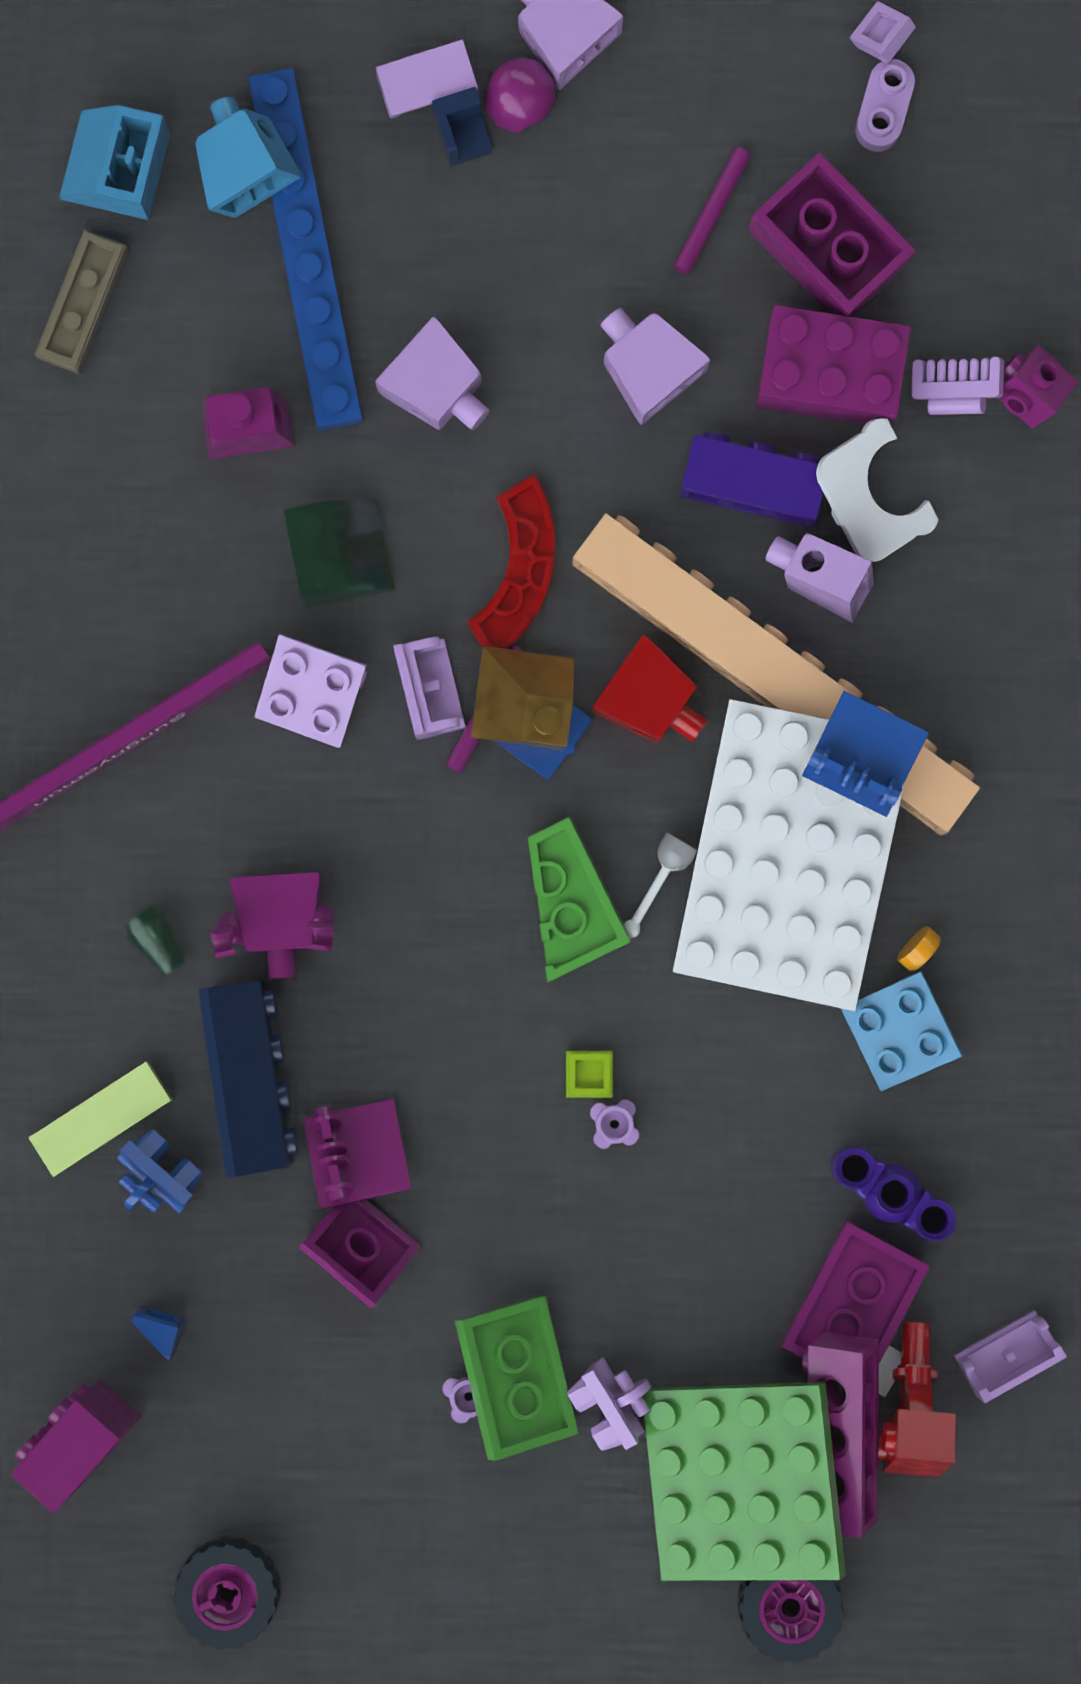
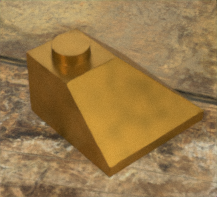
(523, 698)

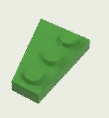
(572, 901)

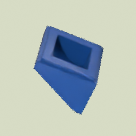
(160, 1329)

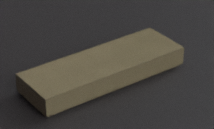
(81, 301)

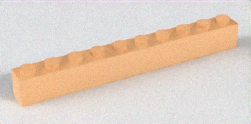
(749, 654)

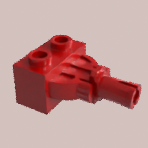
(915, 1436)

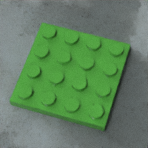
(744, 1482)

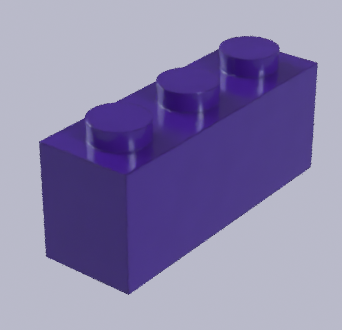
(752, 479)

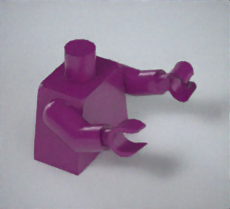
(277, 918)

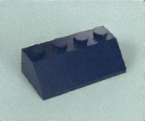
(246, 1078)

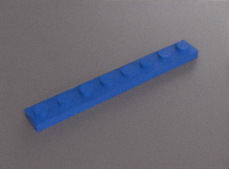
(309, 261)

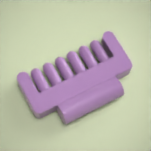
(959, 395)

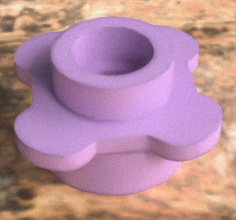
(625, 1132)
(461, 1408)

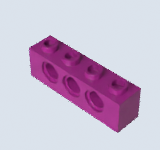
(855, 1366)

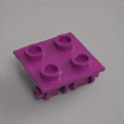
(356, 1153)

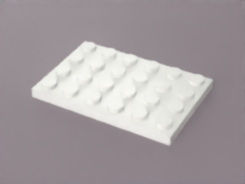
(782, 868)

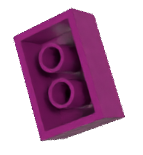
(830, 239)
(832, 366)
(73, 1443)

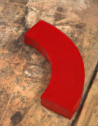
(528, 569)

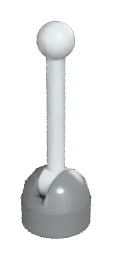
(673, 856)

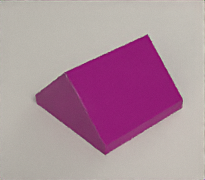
(360, 1249)

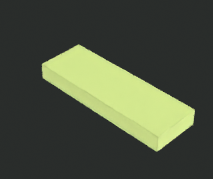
(100, 1118)

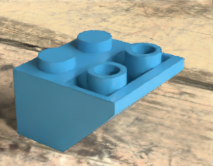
(116, 160)

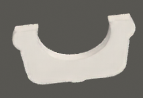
(845, 484)

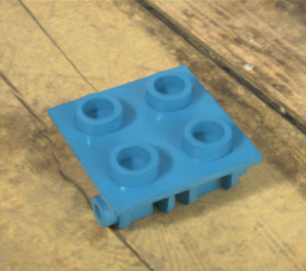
(902, 1031)

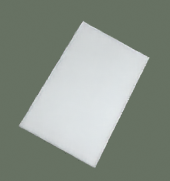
(888, 1363)

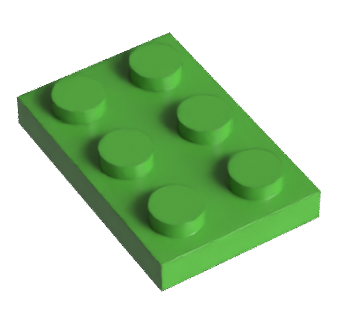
(516, 1377)

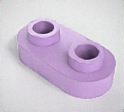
(885, 103)

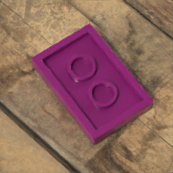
(857, 1292)

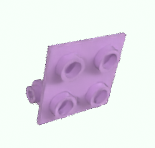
(310, 690)

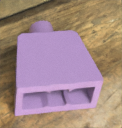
(568, 33)
(650, 362)
(434, 380)
(839, 583)

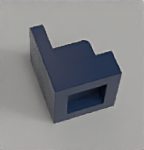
(461, 126)

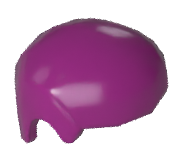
(520, 94)

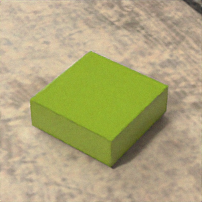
(589, 1074)

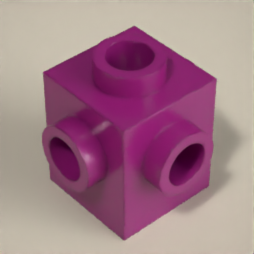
(1035, 386)

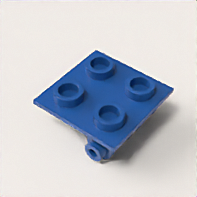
(865, 754)

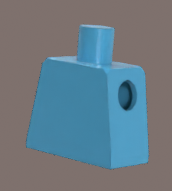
(242, 159)

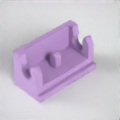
(425, 77)
(429, 687)
(1009, 1356)

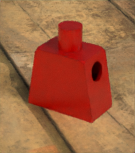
(650, 696)

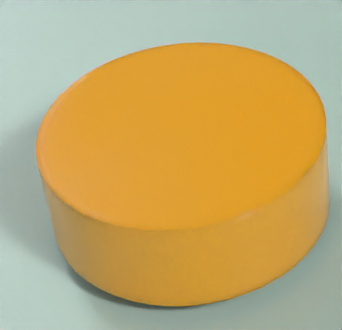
(919, 948)

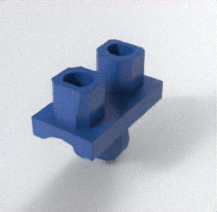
(141, 1161)

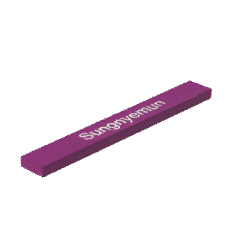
(132, 734)

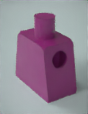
(246, 423)

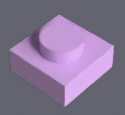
(882, 32)

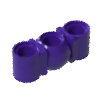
(914, 1199)

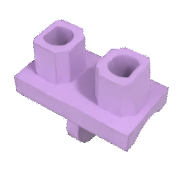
(619, 1401)

